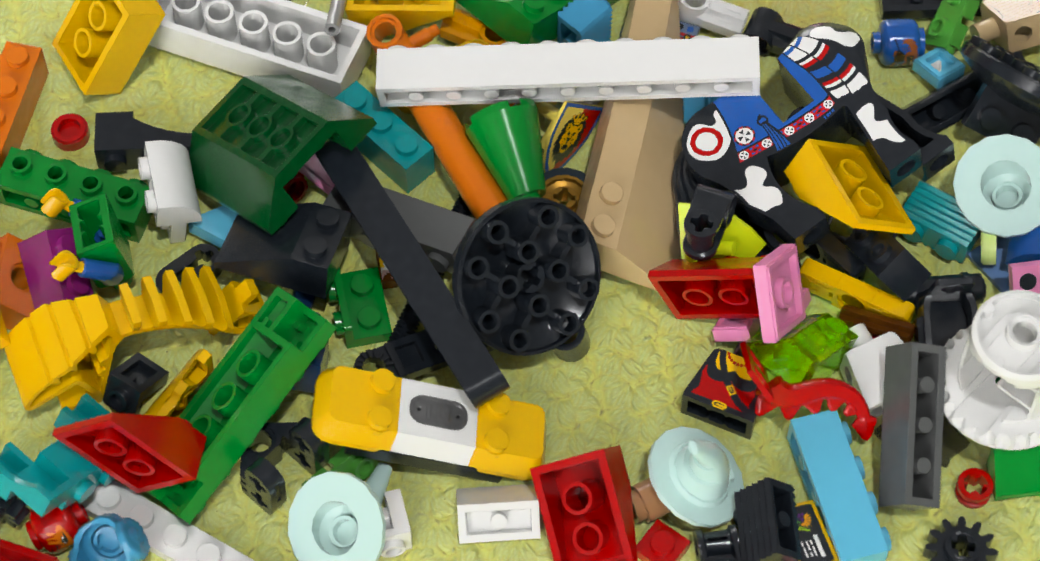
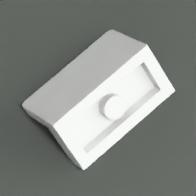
(498, 513)

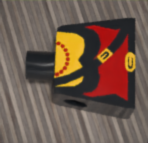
(723, 393)

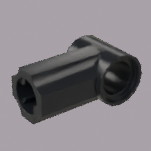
(772, 31)

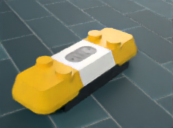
(427, 425)

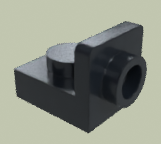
(133, 383)

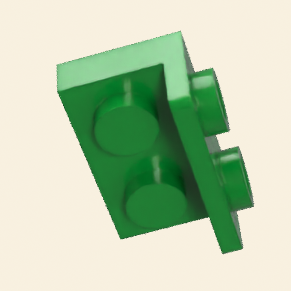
(361, 306)

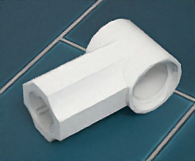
(714, 16)

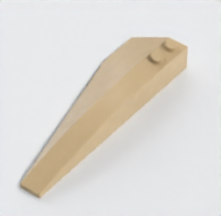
(631, 166)

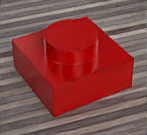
(662, 544)

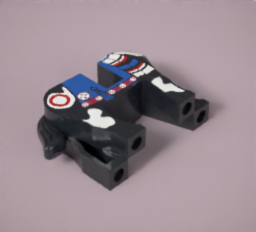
(746, 146)

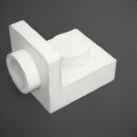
(398, 531)

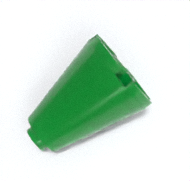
(510, 146)

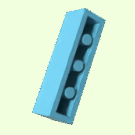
(837, 487)

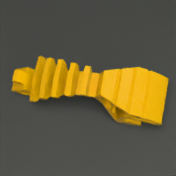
(71, 343)

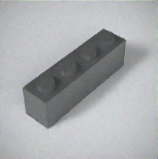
(434, 227)
(912, 426)

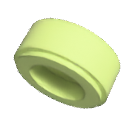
(988, 249)

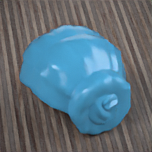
(110, 539)

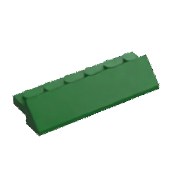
(246, 393)

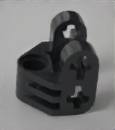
(257, 469)

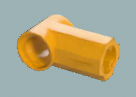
(466, 27)

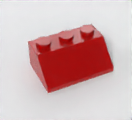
(708, 287)

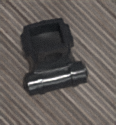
(946, 306)

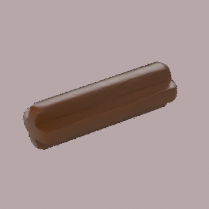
(877, 323)

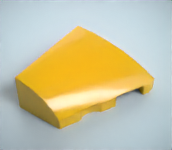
(174, 397)

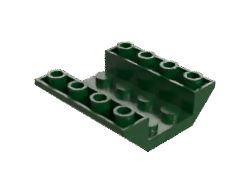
(263, 139)

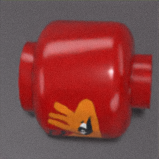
(57, 528)

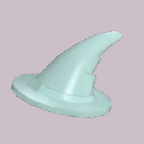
(1000, 185)
(694, 476)
(339, 517)

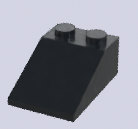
(297, 256)

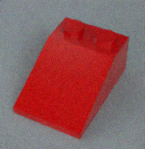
(138, 448)
(587, 507)

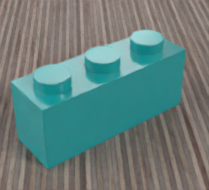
(391, 142)

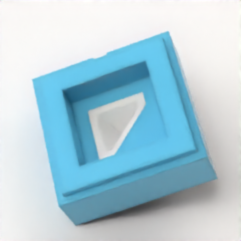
(938, 67)

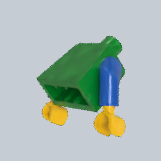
(97, 237)

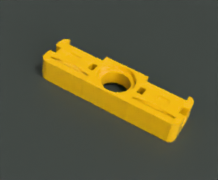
(847, 290)

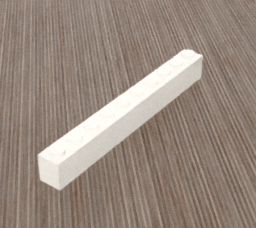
(568, 71)

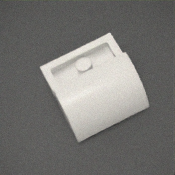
(171, 187)

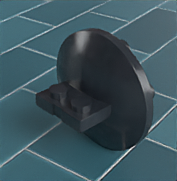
(1009, 92)
(526, 275)

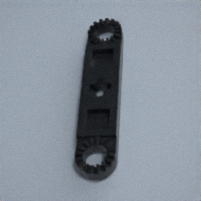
(406, 356)

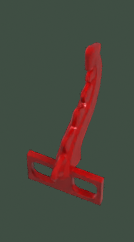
(808, 394)

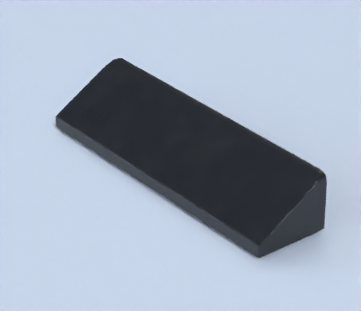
(947, 104)

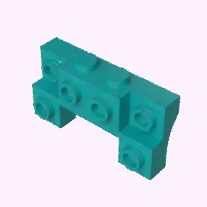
(58, 472)

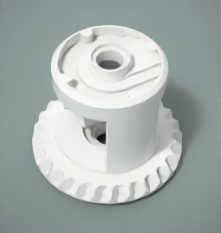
(1003, 345)

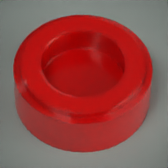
(70, 132)

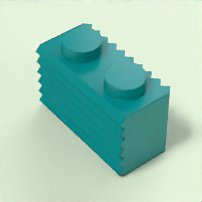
(940, 223)

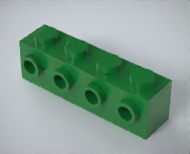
(30, 175)

